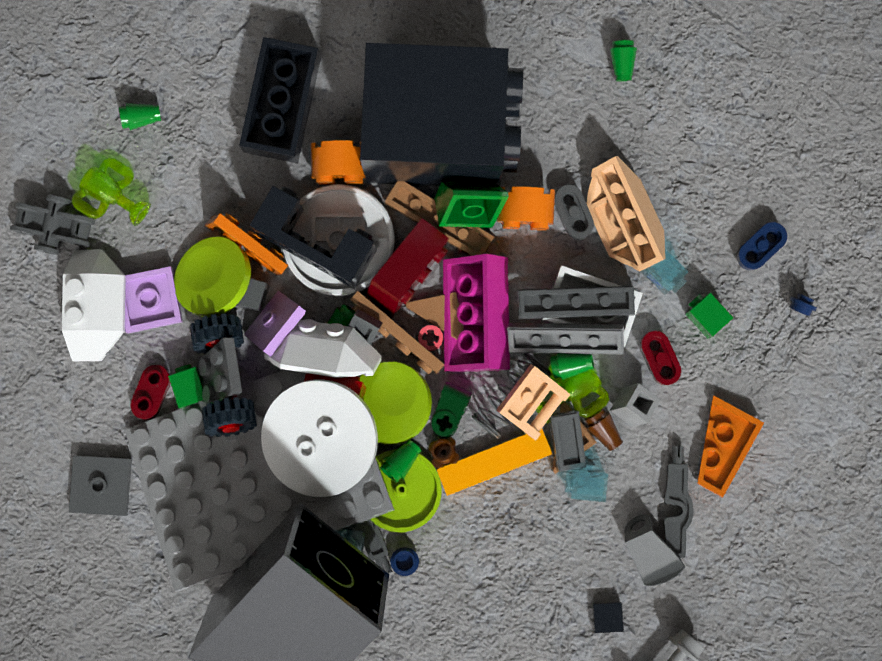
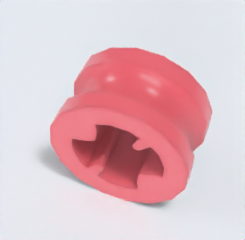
(437, 332)

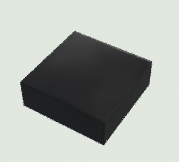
(608, 617)

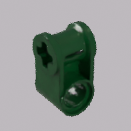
(451, 405)

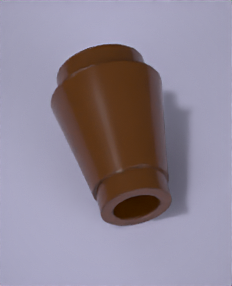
(604, 429)

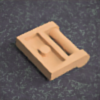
(526, 398)

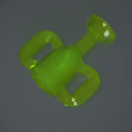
(108, 191)
(579, 387)

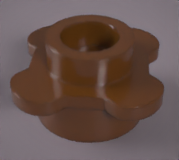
(438, 446)

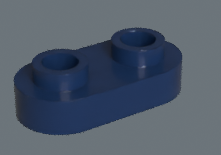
(761, 246)

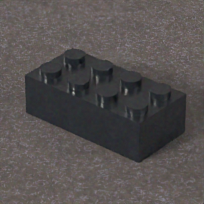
(280, 100)

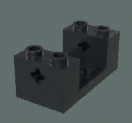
(279, 216)

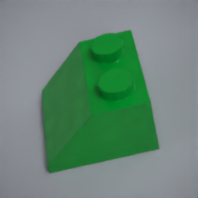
(469, 204)

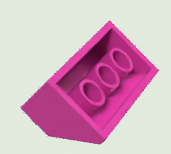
(482, 310)

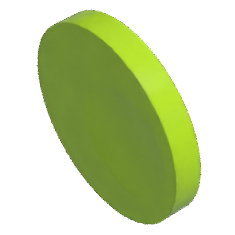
(212, 277)
(397, 401)
(413, 498)

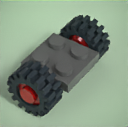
(220, 374)

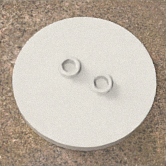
(326, 220)
(319, 438)

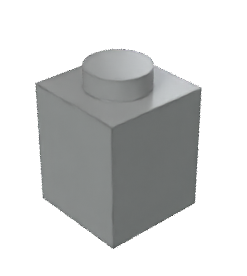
(635, 405)

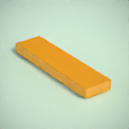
(493, 462)

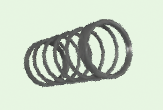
(485, 423)

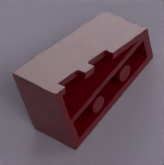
(406, 268)

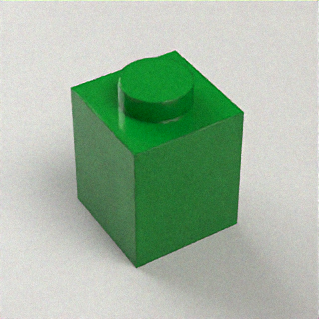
(708, 315)
(187, 386)

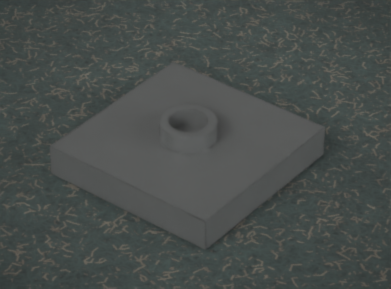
(100, 485)

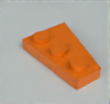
(267, 258)
(726, 445)

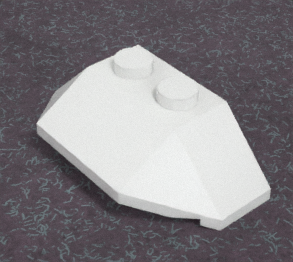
(92, 305)
(325, 351)

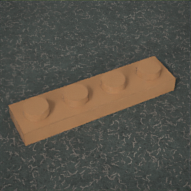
(418, 205)
(405, 343)

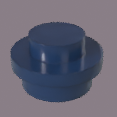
(802, 304)
(404, 561)

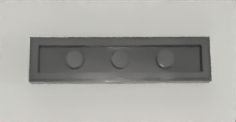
(576, 302)
(566, 338)

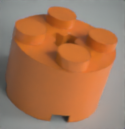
(336, 162)
(528, 207)

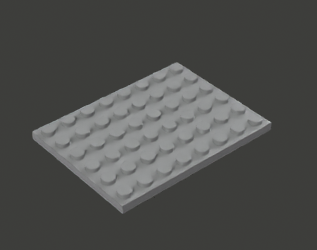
(218, 495)

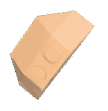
(625, 216)

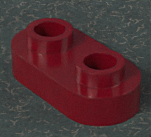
(662, 357)
(151, 392)

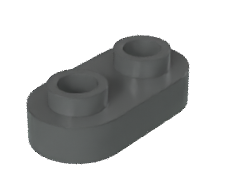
(575, 212)

